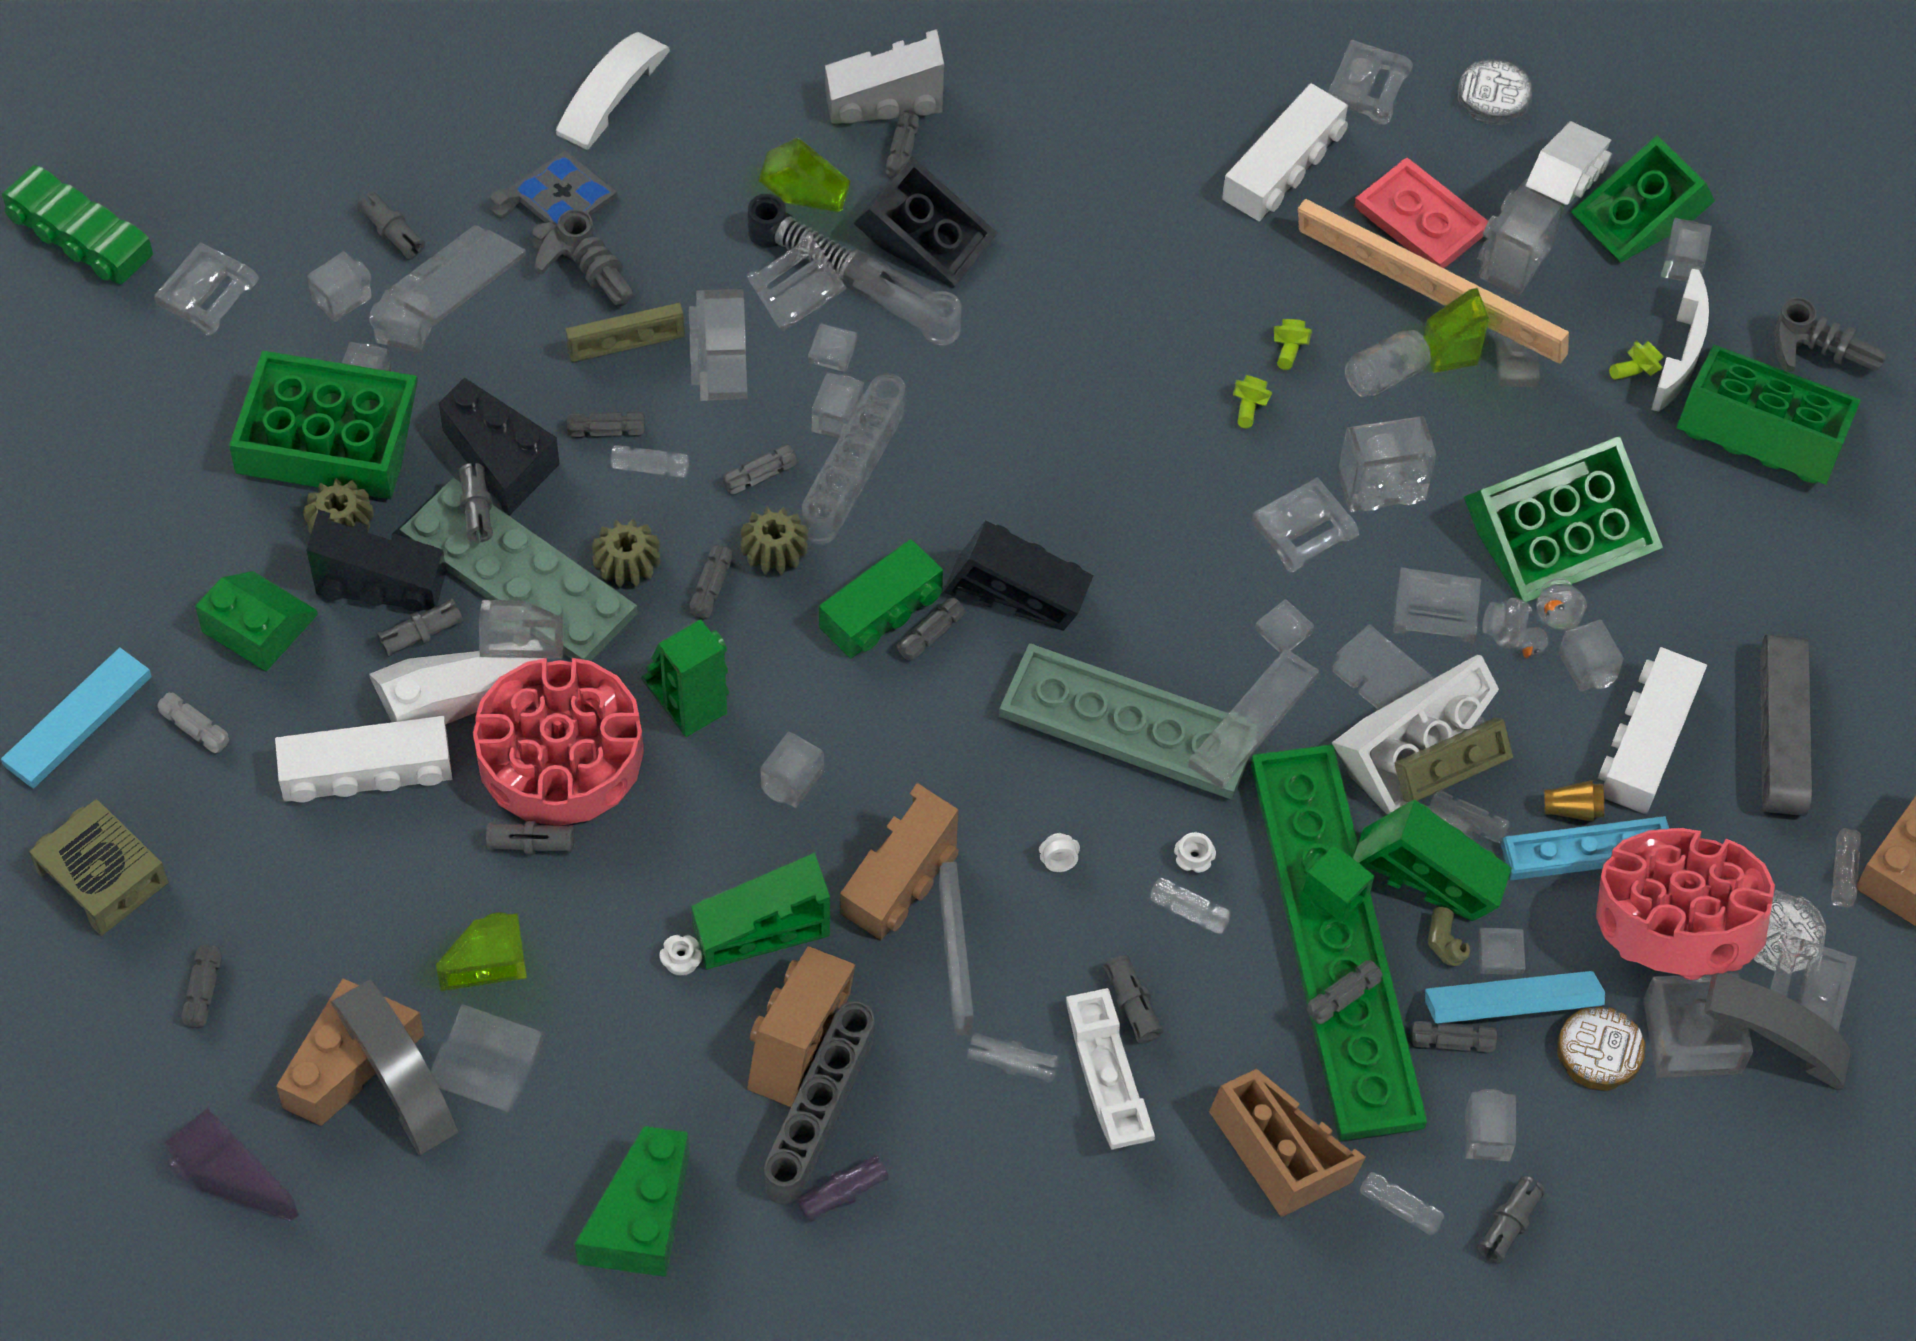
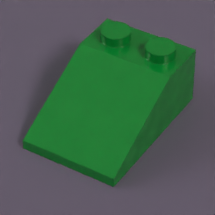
(1642, 200)

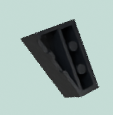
(506, 443)
(372, 568)
(1020, 576)

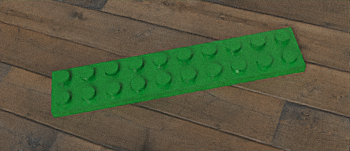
(1365, 1043)

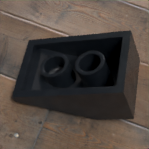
(925, 224)

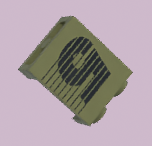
(99, 865)

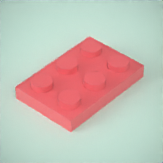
(1421, 214)

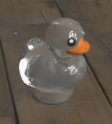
(1561, 605)
(1509, 624)

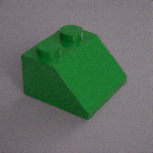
(253, 617)

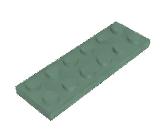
(523, 568)
(1113, 716)

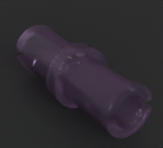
(843, 1188)

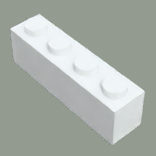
(1285, 152)
(1570, 163)
(1652, 730)
(363, 759)

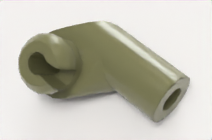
(1440, 940)

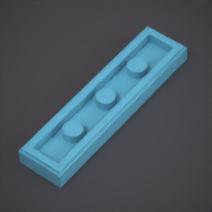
(76, 718)
(1570, 848)
(1514, 997)

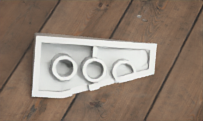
(439, 684)
(1413, 724)

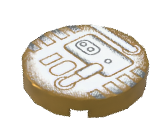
(1601, 1048)

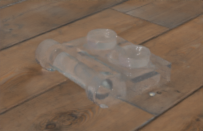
(1357, 77)
(197, 280)
(802, 290)
(1298, 514)
(1439, 596)
(1824, 980)

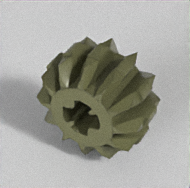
(343, 502)
(774, 540)
(626, 553)

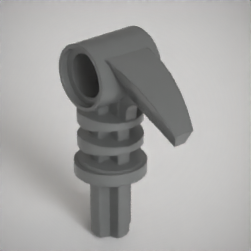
(576, 241)
(1798, 327)

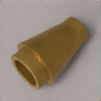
(1576, 801)

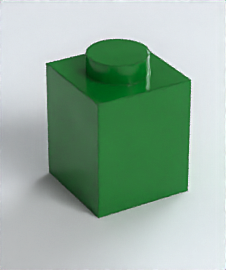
(1337, 882)

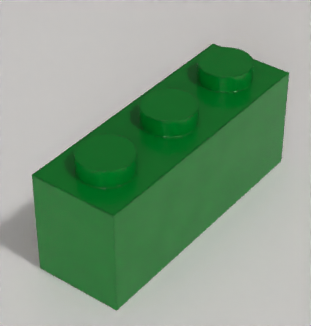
(881, 599)

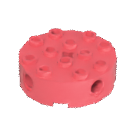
(558, 741)
(1685, 902)

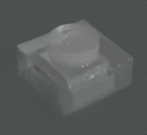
(832, 347)
(1284, 627)
(1501, 951)

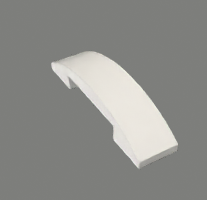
(606, 86)
(1693, 311)
(1107, 1069)

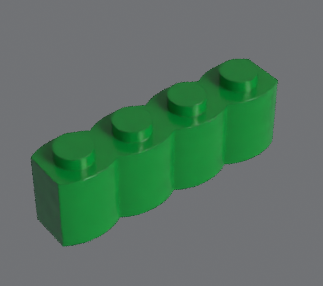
(77, 225)

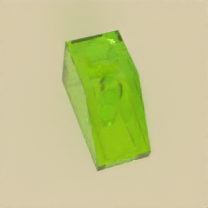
(803, 177)
(1457, 332)
(484, 954)

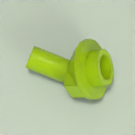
(1292, 334)
(1644, 358)
(1252, 392)

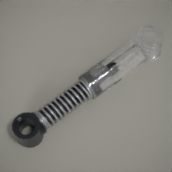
(933, 312)

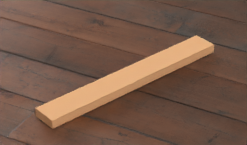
(1430, 279)

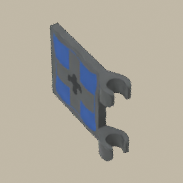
(552, 190)

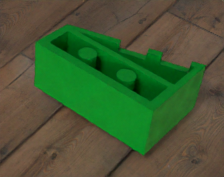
(1435, 858)
(764, 914)
(640, 1207)

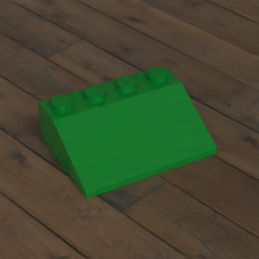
(1768, 414)
(324, 422)
(1565, 519)

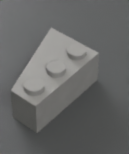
(887, 83)

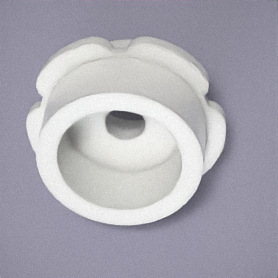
(1195, 843)
(1059, 852)
(681, 964)

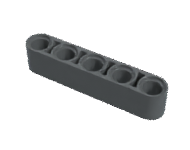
(815, 1120)

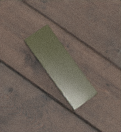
(625, 332)
(1453, 760)

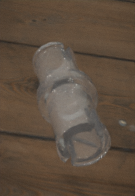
(1013, 1057)

